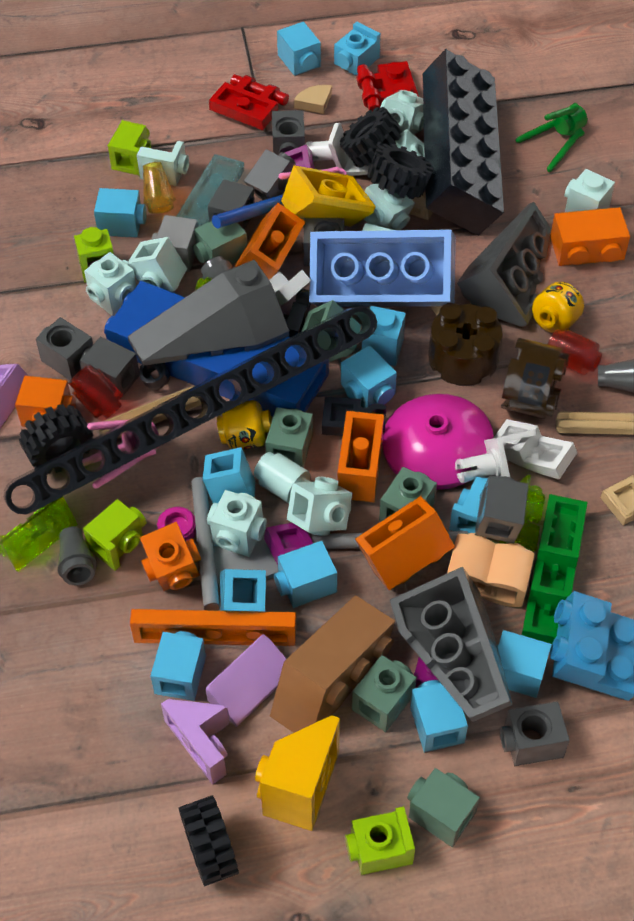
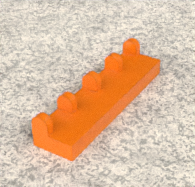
(215, 626)

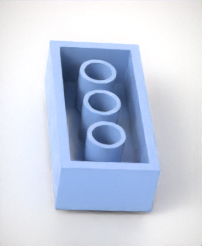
(382, 268)

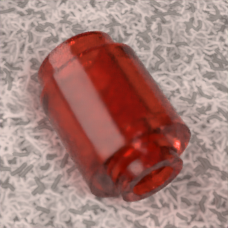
(582, 350)
(96, 392)

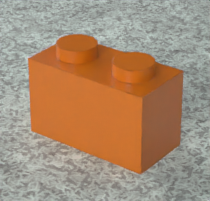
(589, 236)
(272, 240)
(361, 454)
(405, 543)

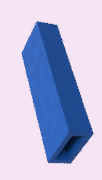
(150, 301)

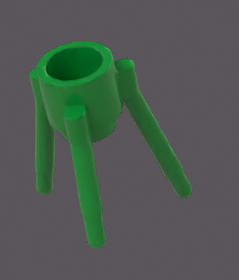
(566, 122)

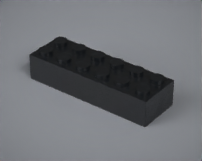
(462, 143)

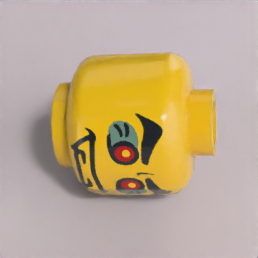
(558, 307)
(244, 426)

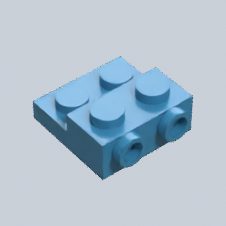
(594, 646)

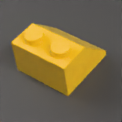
(326, 195)
(298, 773)

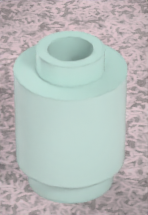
(278, 473)

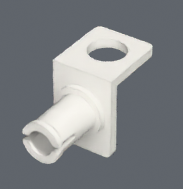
(332, 151)
(491, 463)

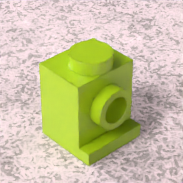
(125, 146)
(92, 246)
(115, 532)
(394, 852)

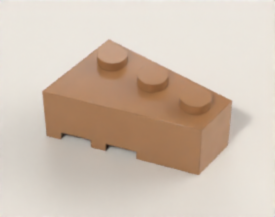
(331, 664)

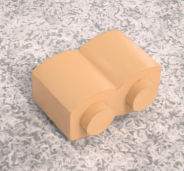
(496, 569)

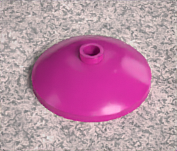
(418, 446)

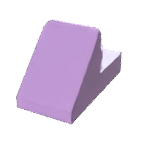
(196, 729)

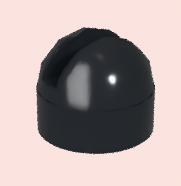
(149, 381)

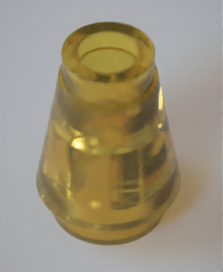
(157, 189)

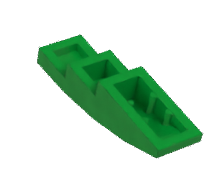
(554, 565)

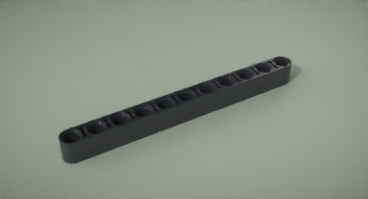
(174, 409)

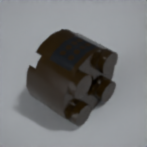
(465, 343)
(533, 379)

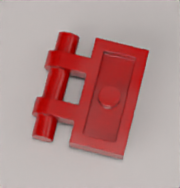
(390, 77)
(248, 101)

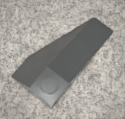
(509, 268)
(222, 314)
(455, 640)

